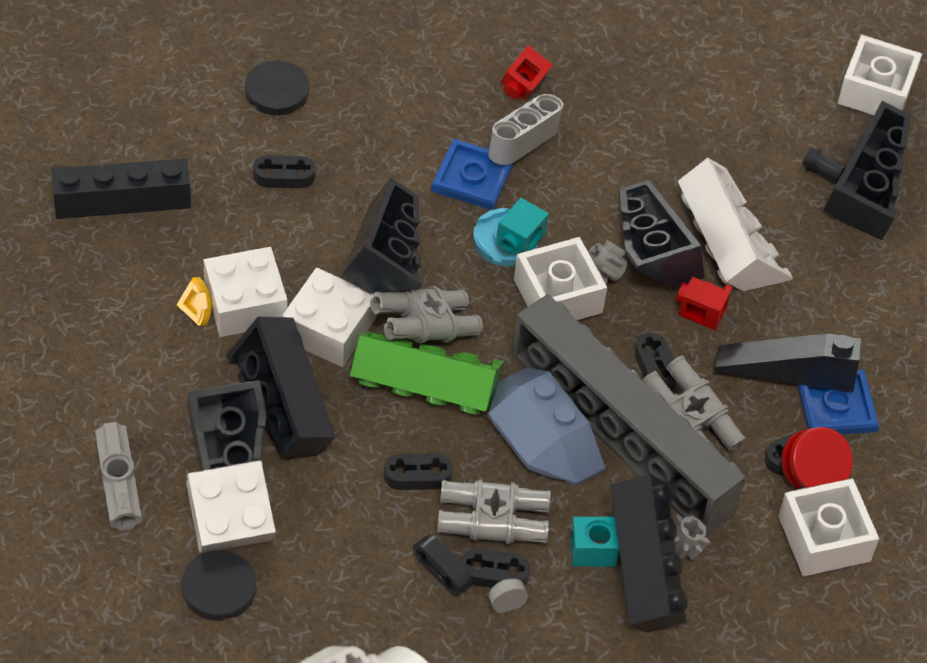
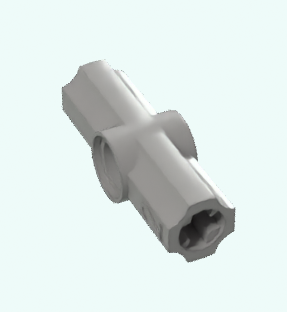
(119, 491)

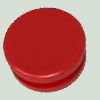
(816, 458)

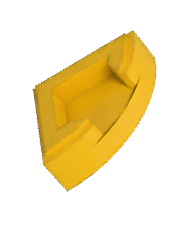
(196, 301)

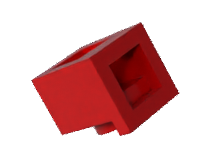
(525, 74)
(703, 302)

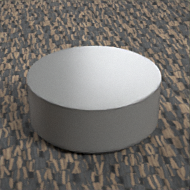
(508, 595)

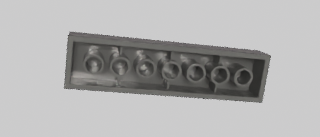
(628, 413)

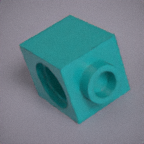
(522, 227)
(588, 553)

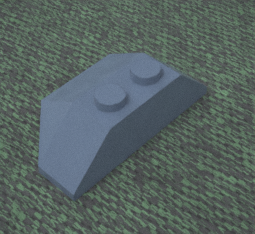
(545, 427)

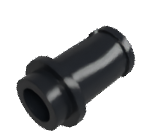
(823, 164)

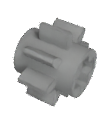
(608, 260)
(690, 537)

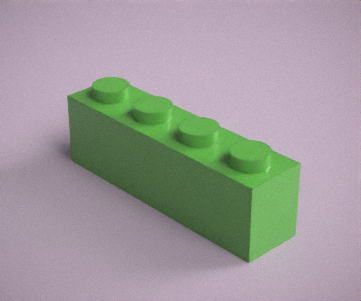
(426, 372)

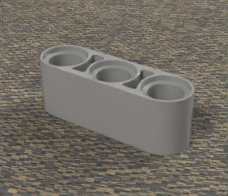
(525, 129)

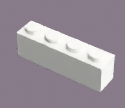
(730, 229)

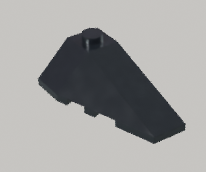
(657, 237)
(804, 360)
(227, 424)

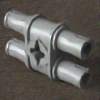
(426, 314)
(697, 396)
(485, 526)

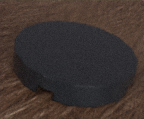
(277, 87)
(219, 585)

